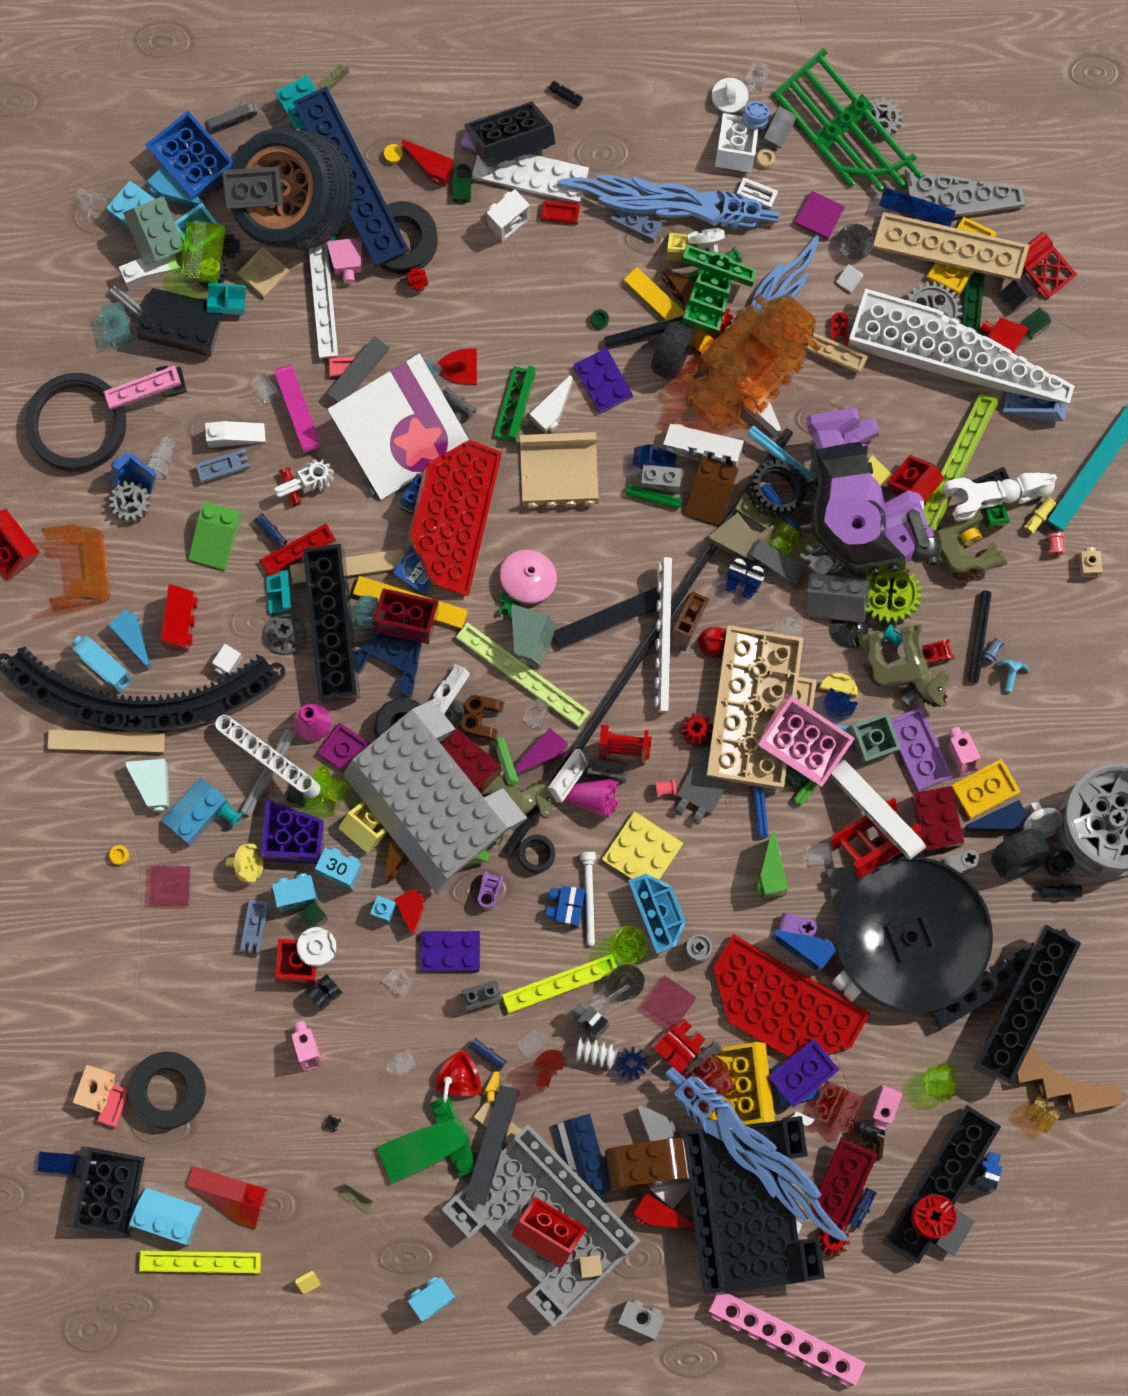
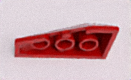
(233, 1197)

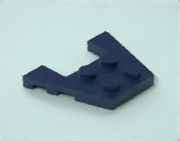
(396, 652)

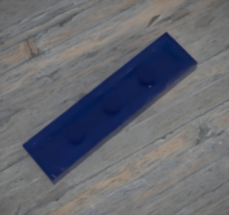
(916, 207)

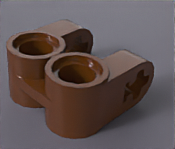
(476, 715)

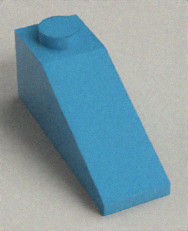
(165, 185)
(130, 632)

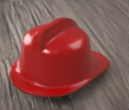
(712, 641)

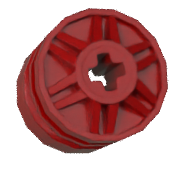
(923, 1211)

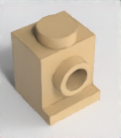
(1090, 569)

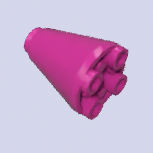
(314, 727)
(595, 797)

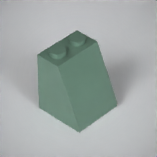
(531, 635)

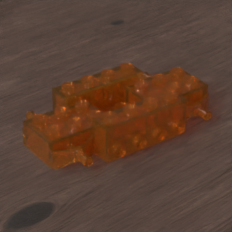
(770, 341)

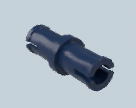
(270, 530)
(487, 1054)
(862, 1208)

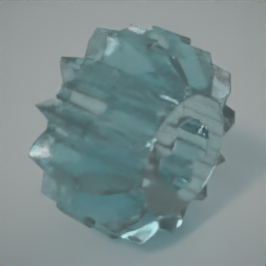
(366, 610)

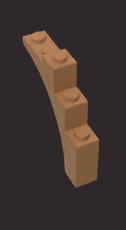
(1053, 1084)

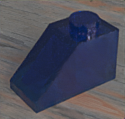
(653, 456)

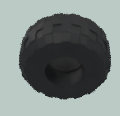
(672, 350)
(391, 712)
(1020, 854)

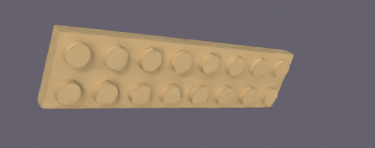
(951, 246)

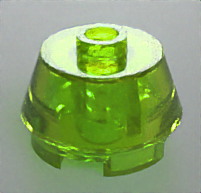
(627, 944)
(940, 1081)

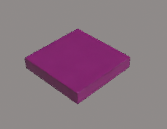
(820, 215)
(342, 747)

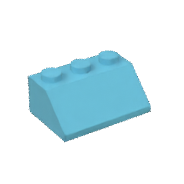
(166, 1216)

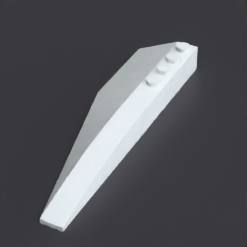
(942, 345)

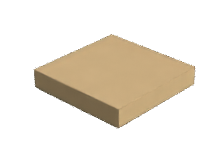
(263, 272)

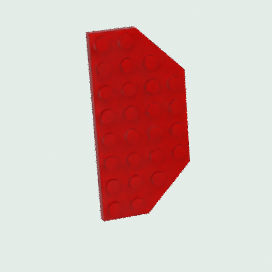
(453, 513)
(781, 1003)

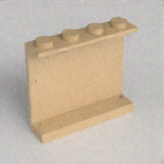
(559, 469)

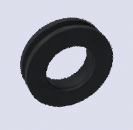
(425, 251)
(139, 1086)

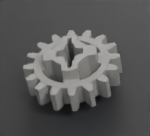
(885, 109)
(133, 494)

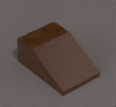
(711, 491)

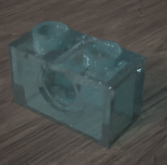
(115, 313)

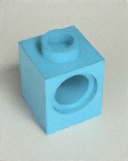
(383, 909)

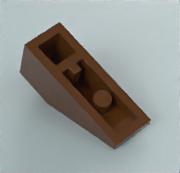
(688, 621)

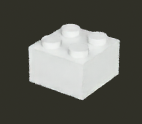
(508, 215)

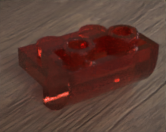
(548, 1062)
(713, 1074)
(837, 1107)

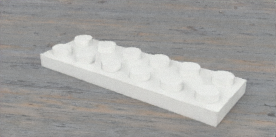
(533, 175)

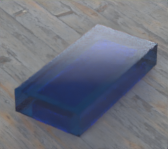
(57, 1163)

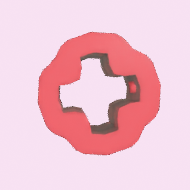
(1056, 544)
(666, 788)

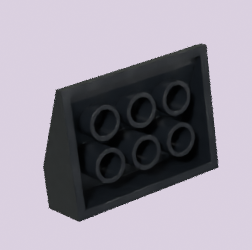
(510, 134)
(179, 322)
(105, 1191)

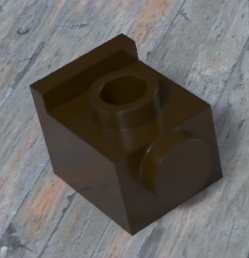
(877, 1146)

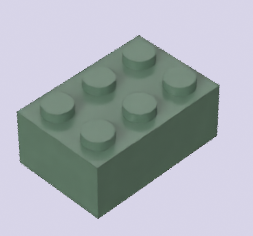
(154, 230)

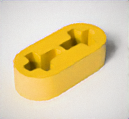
(971, 537)

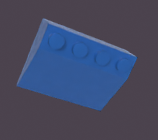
(190, 155)

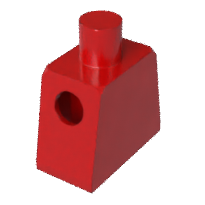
(1005, 333)

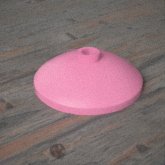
(527, 586)

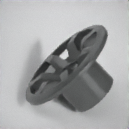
(284, 632)

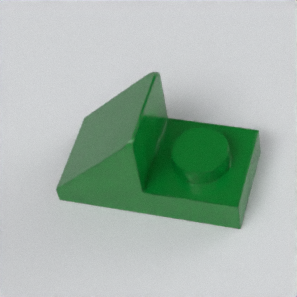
(996, 516)

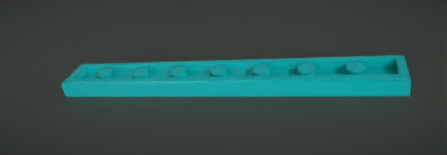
(1091, 473)

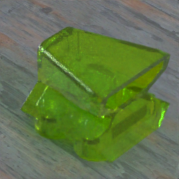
(331, 790)

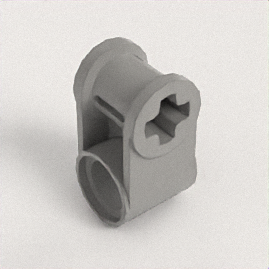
(958, 861)

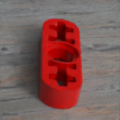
(844, 326)

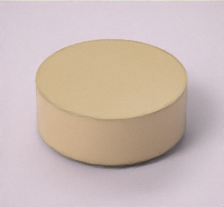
(765, 158)

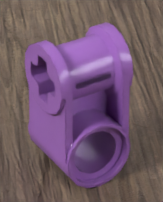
(489, 887)
(796, 924)

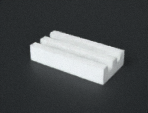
(773, 192)

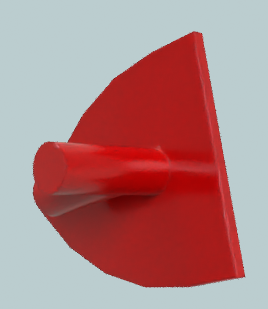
(460, 366)

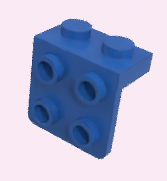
(134, 469)

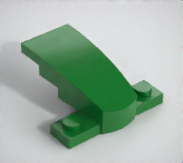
(712, 287)
(430, 1145)

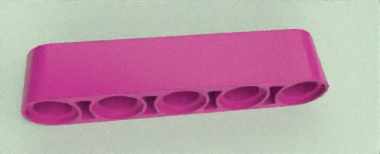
(297, 408)

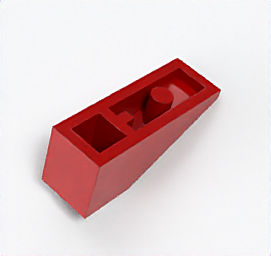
(434, 165)
(657, 1214)

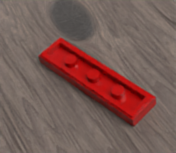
(293, 551)

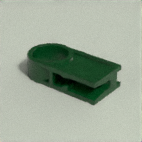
(462, 187)

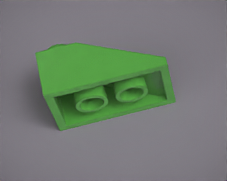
(215, 535)
(772, 877)

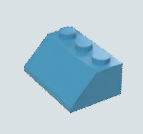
(194, 811)

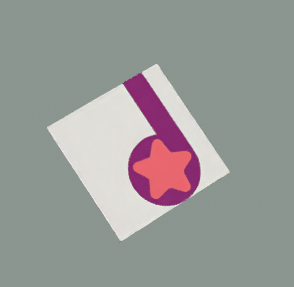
(398, 425)

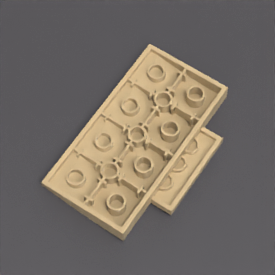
(753, 681)

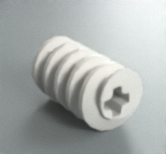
(596, 1053)

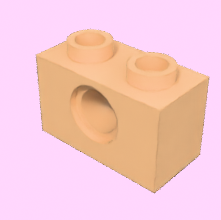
(90, 1080)

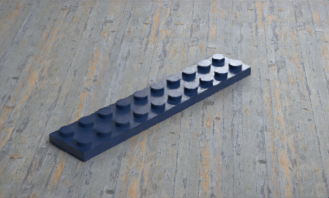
(369, 209)

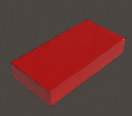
(560, 212)

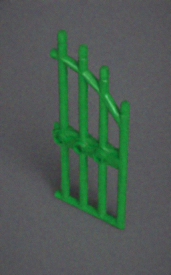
(842, 123)

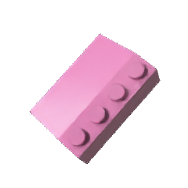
(805, 739)

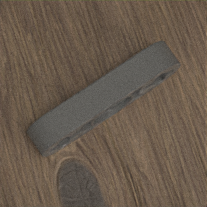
(230, 118)

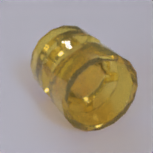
(1042, 1114)

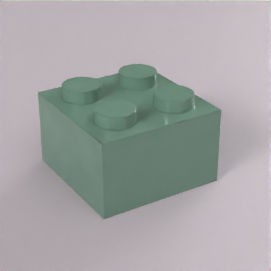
(874, 738)

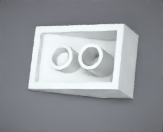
(736, 144)

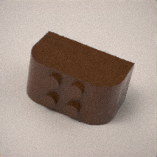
(647, 1165)

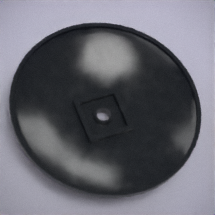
(943, 914)

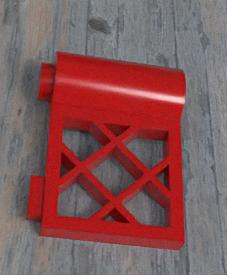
(1038, 250)

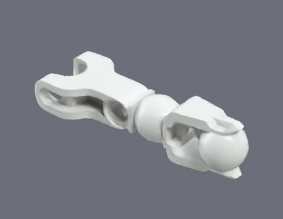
(988, 494)

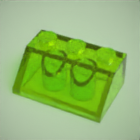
(202, 252)

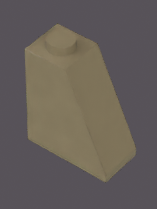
(734, 537)

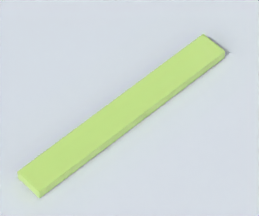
(522, 675)

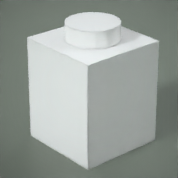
(227, 660)

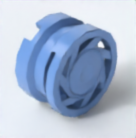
(756, 115)

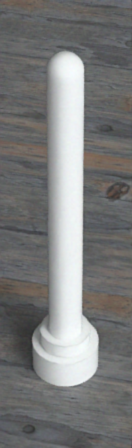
(588, 860)

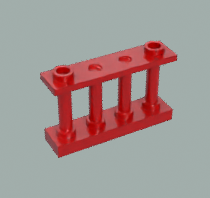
(624, 744)
(878, 855)

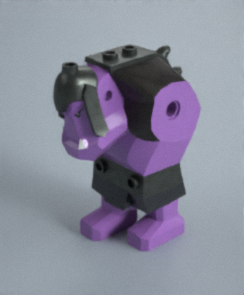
(849, 505)

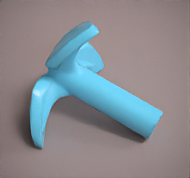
(1013, 667)

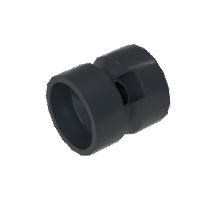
(1059, 863)
(319, 998)

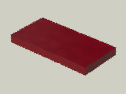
(845, 1180)

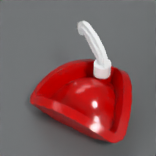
(458, 1077)

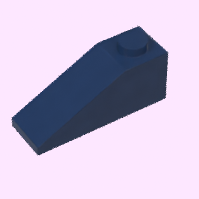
(1003, 820)

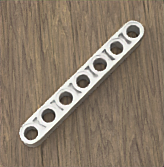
(274, 760)
(877, 810)

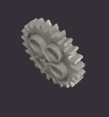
(950, 306)

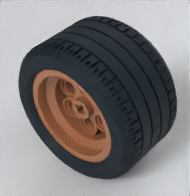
(327, 188)

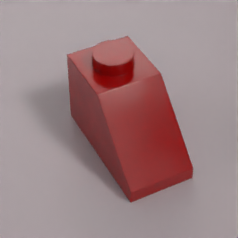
(411, 908)

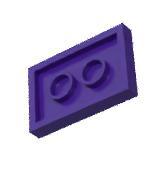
(603, 381)
(450, 950)
(803, 1073)

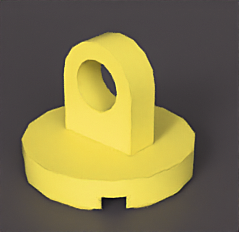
(247, 863)

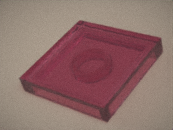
(170, 885)
(669, 1001)

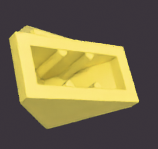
(676, 246)

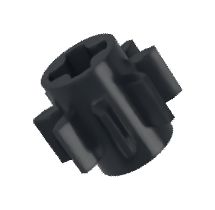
(231, 246)

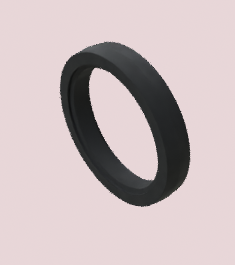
(36, 405)

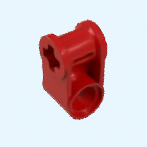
(938, 652)

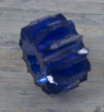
(637, 1059)

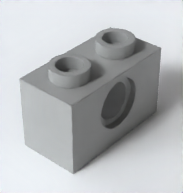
(661, 478)
(648, 1329)

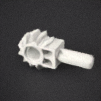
(307, 480)

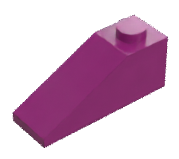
(545, 751)

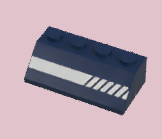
(581, 1152)

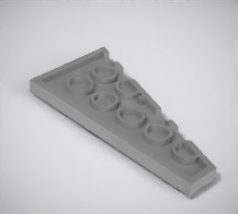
(963, 194)

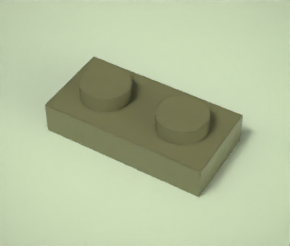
(746, 508)

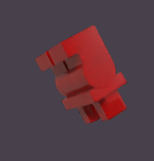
(677, 1047)

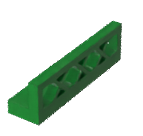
(521, 403)

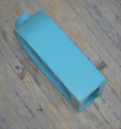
(101, 663)

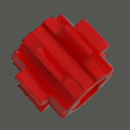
(417, 279)

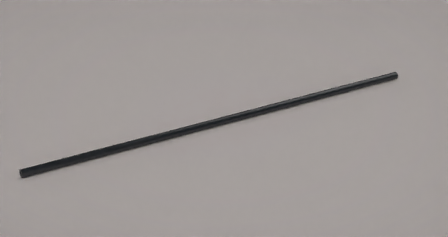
(635, 661)

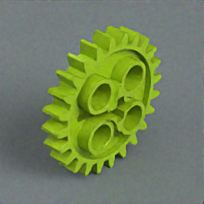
(908, 596)

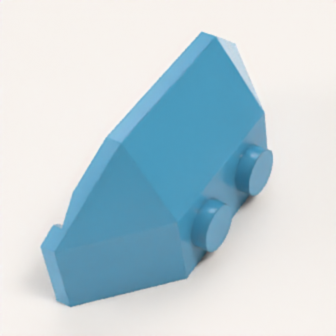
(658, 911)

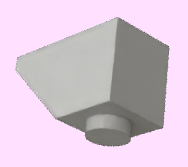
(656, 1125)

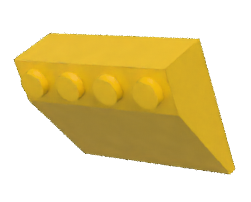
(753, 1089)

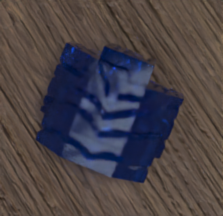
(839, 705)

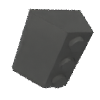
(837, 598)

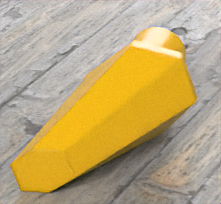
(492, 1087)

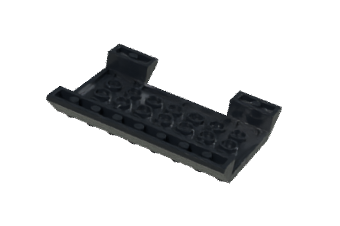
(739, 1227)

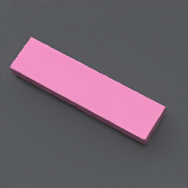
(142, 388)

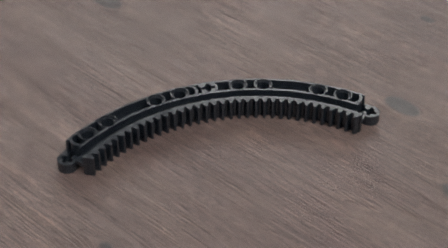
(205, 706)

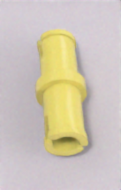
(1040, 515)

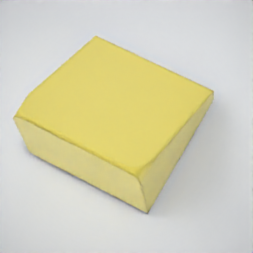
(308, 1282)

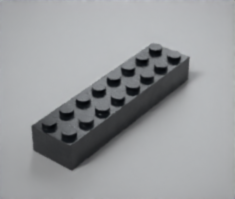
(331, 623)
(1026, 1005)
(944, 1176)

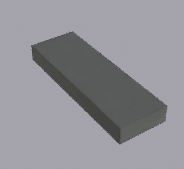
(776, 562)

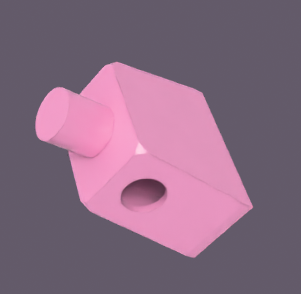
(346, 257)
(963, 752)
(306, 1047)
(889, 1099)

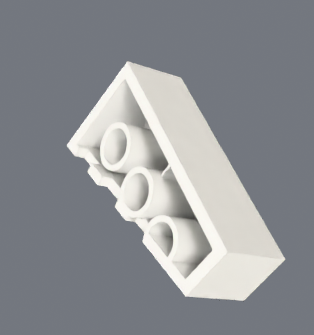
(697, 443)

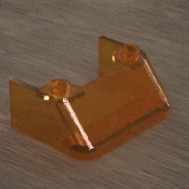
(94, 585)

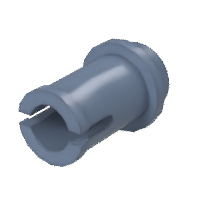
(993, 651)

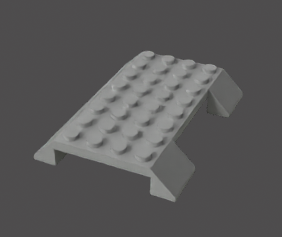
(428, 798)
(534, 1169)

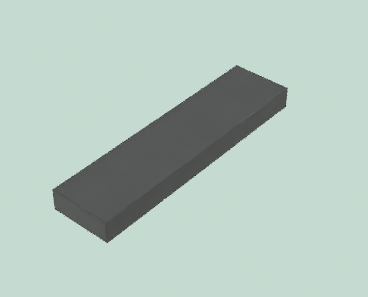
(358, 370)

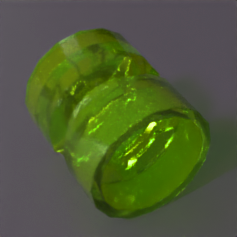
(785, 539)

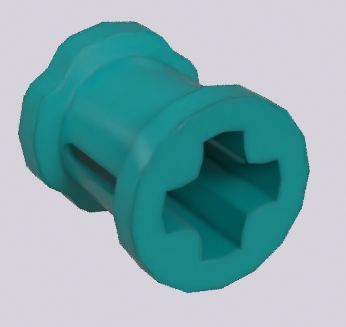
(893, 636)
(230, 814)

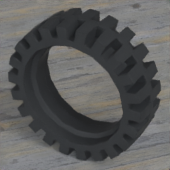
(763, 502)

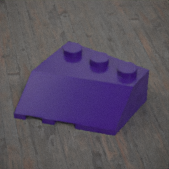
(291, 835)

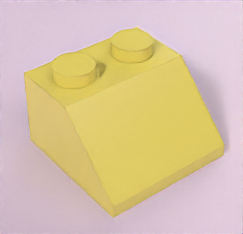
(363, 827)

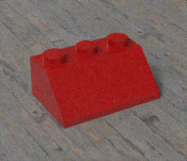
(15, 547)
(179, 618)
(548, 1232)

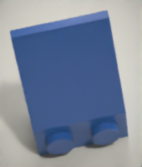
(807, 948)

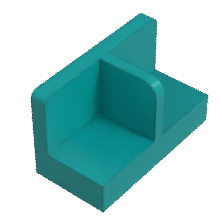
(226, 298)
(279, 593)

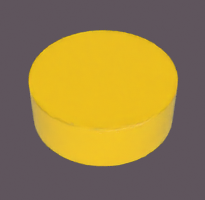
(393, 154)
(119, 855)

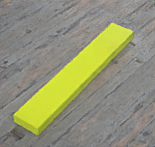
(559, 984)
(200, 1262)

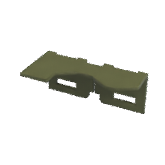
(335, 77)
(359, 1199)

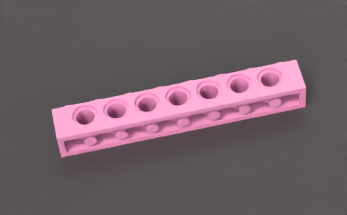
(853, 1365)

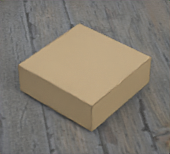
(591, 1266)

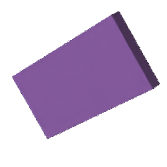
(920, 750)

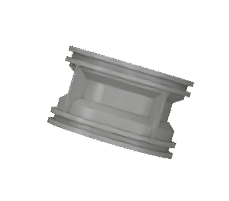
(1075, 830)

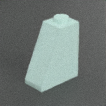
(152, 782)

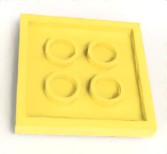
(642, 849)

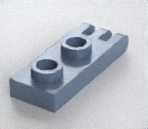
(637, 223)
(222, 466)
(254, 925)

